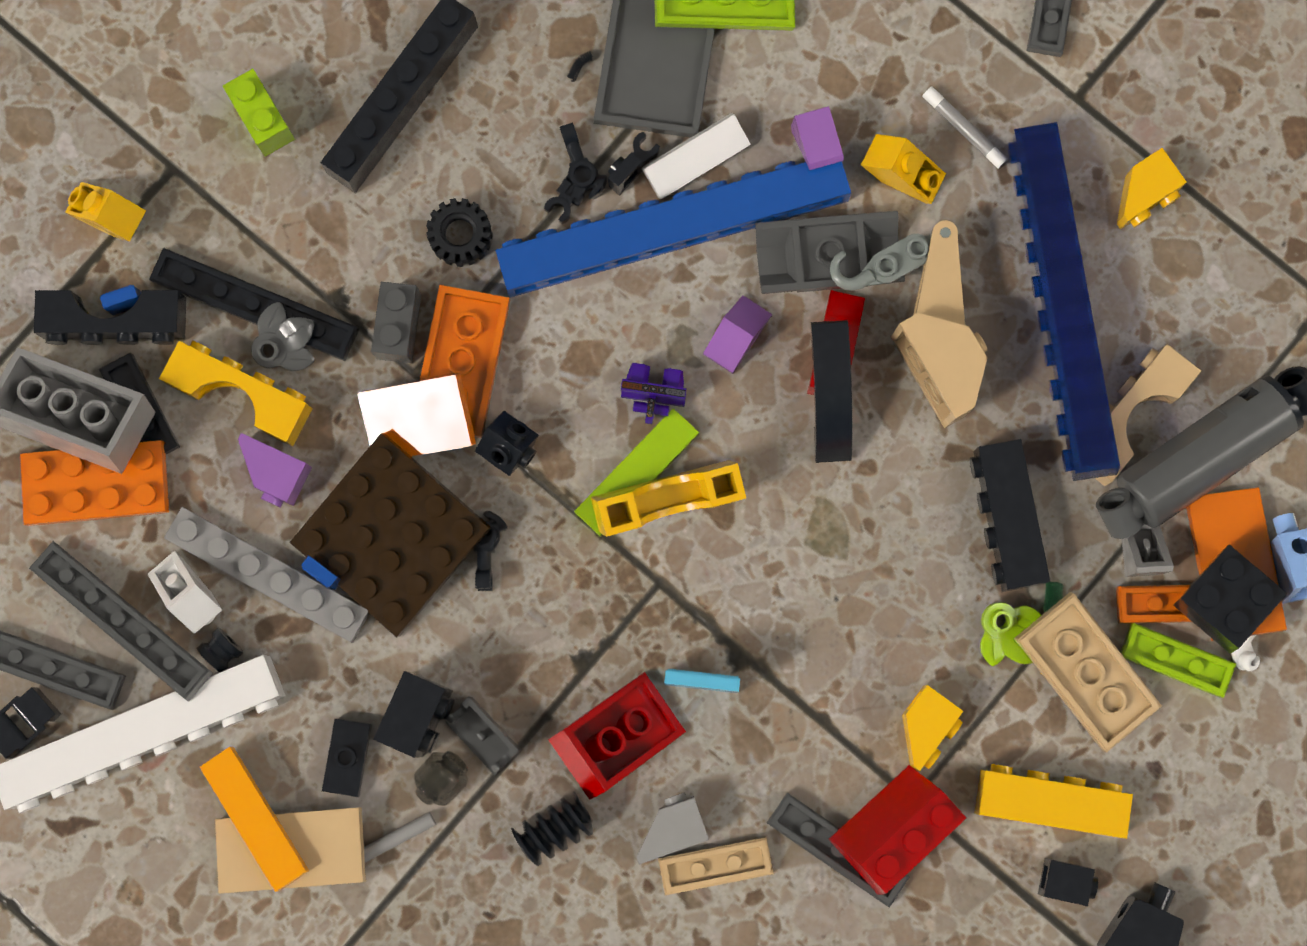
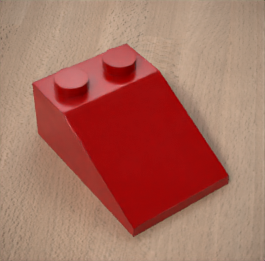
(617, 736)

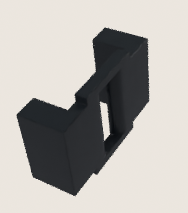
(35, 711)

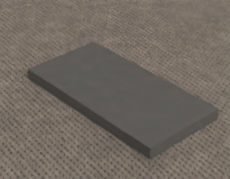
(651, 73)

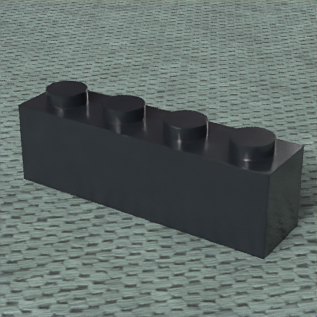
(1010, 516)

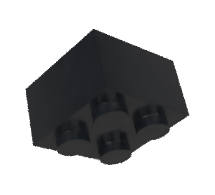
(1230, 599)
(414, 715)

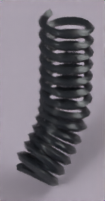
(576, 68)

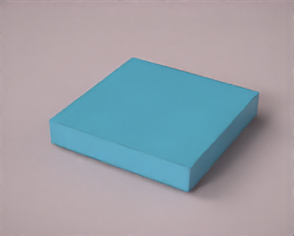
(702, 680)

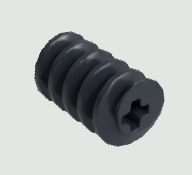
(554, 830)

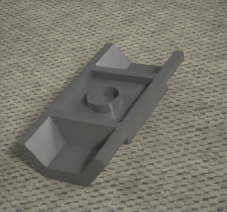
(800, 251)

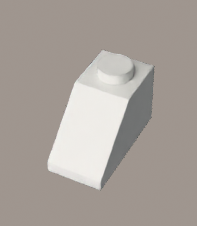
(184, 592)

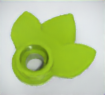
(1000, 640)

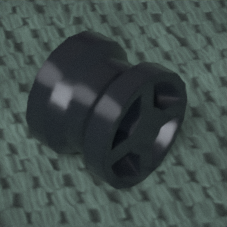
(220, 650)

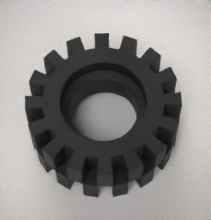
(459, 211)

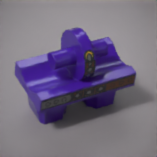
(669, 393)

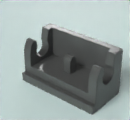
(482, 735)

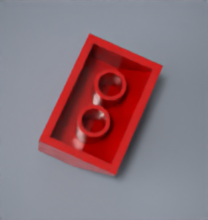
(897, 829)

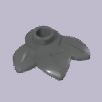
(287, 338)

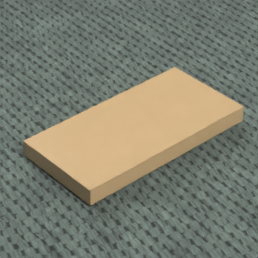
(1088, 672)
(325, 839)

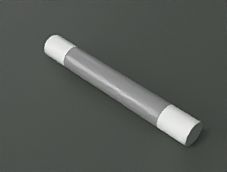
(971, 133)

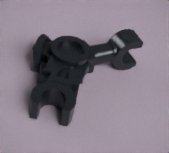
(580, 178)
(485, 547)

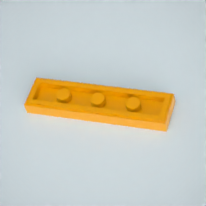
(254, 819)

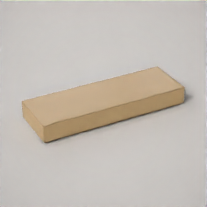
(715, 866)

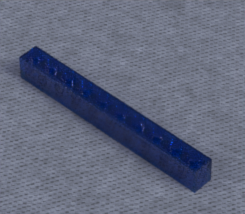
(1065, 303)

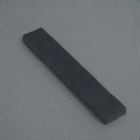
(247, 300)

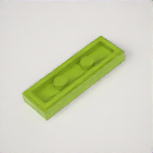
(1177, 660)

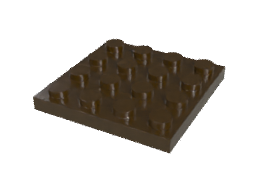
(391, 534)

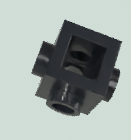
(507, 443)

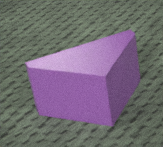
(817, 138)
(737, 333)

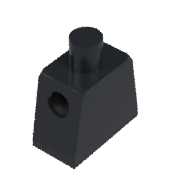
(1144, 922)

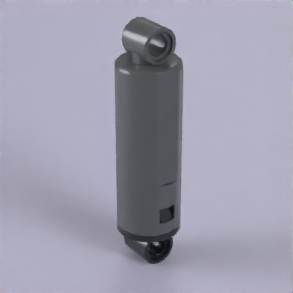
(1206, 453)

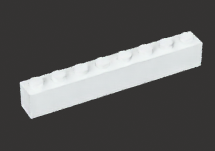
(138, 732)

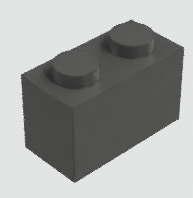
(396, 322)

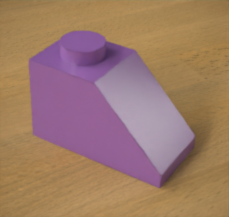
(273, 471)

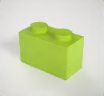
(258, 112)

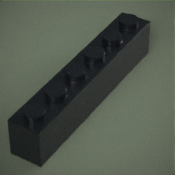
(399, 94)

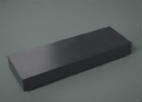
(128, 374)

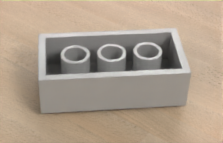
(72, 410)

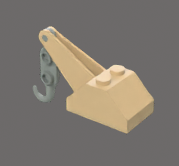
(935, 340)

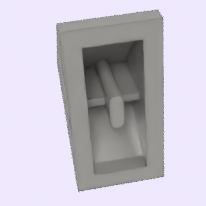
(1146, 553)

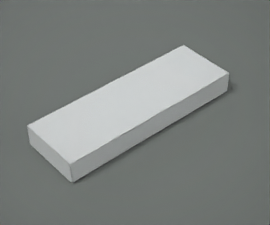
(696, 156)

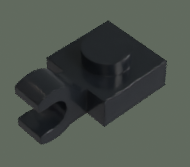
(626, 170)

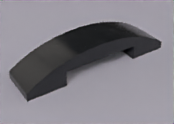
(832, 391)

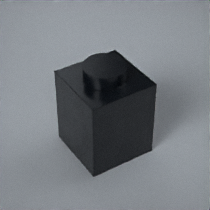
(1067, 882)

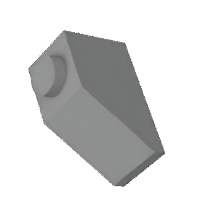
(673, 829)

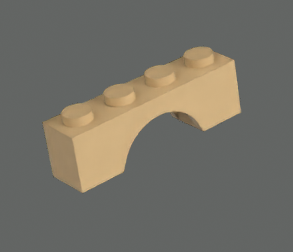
(1163, 379)

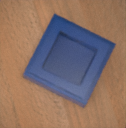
(120, 299)
(320, 573)

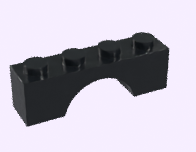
(154, 316)

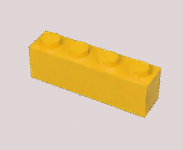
(1053, 803)

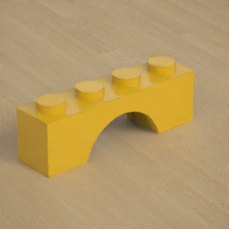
(197, 373)
(658, 498)

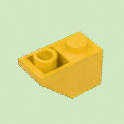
(903, 167)
(1148, 185)
(105, 210)
(926, 725)

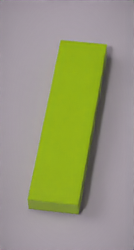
(644, 462)

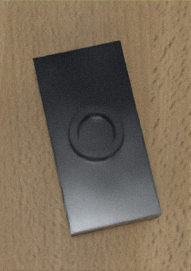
(346, 757)

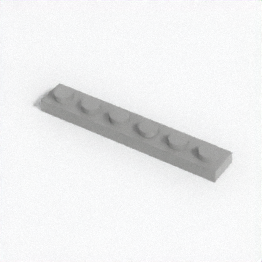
(267, 574)

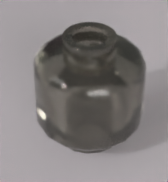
(440, 778)

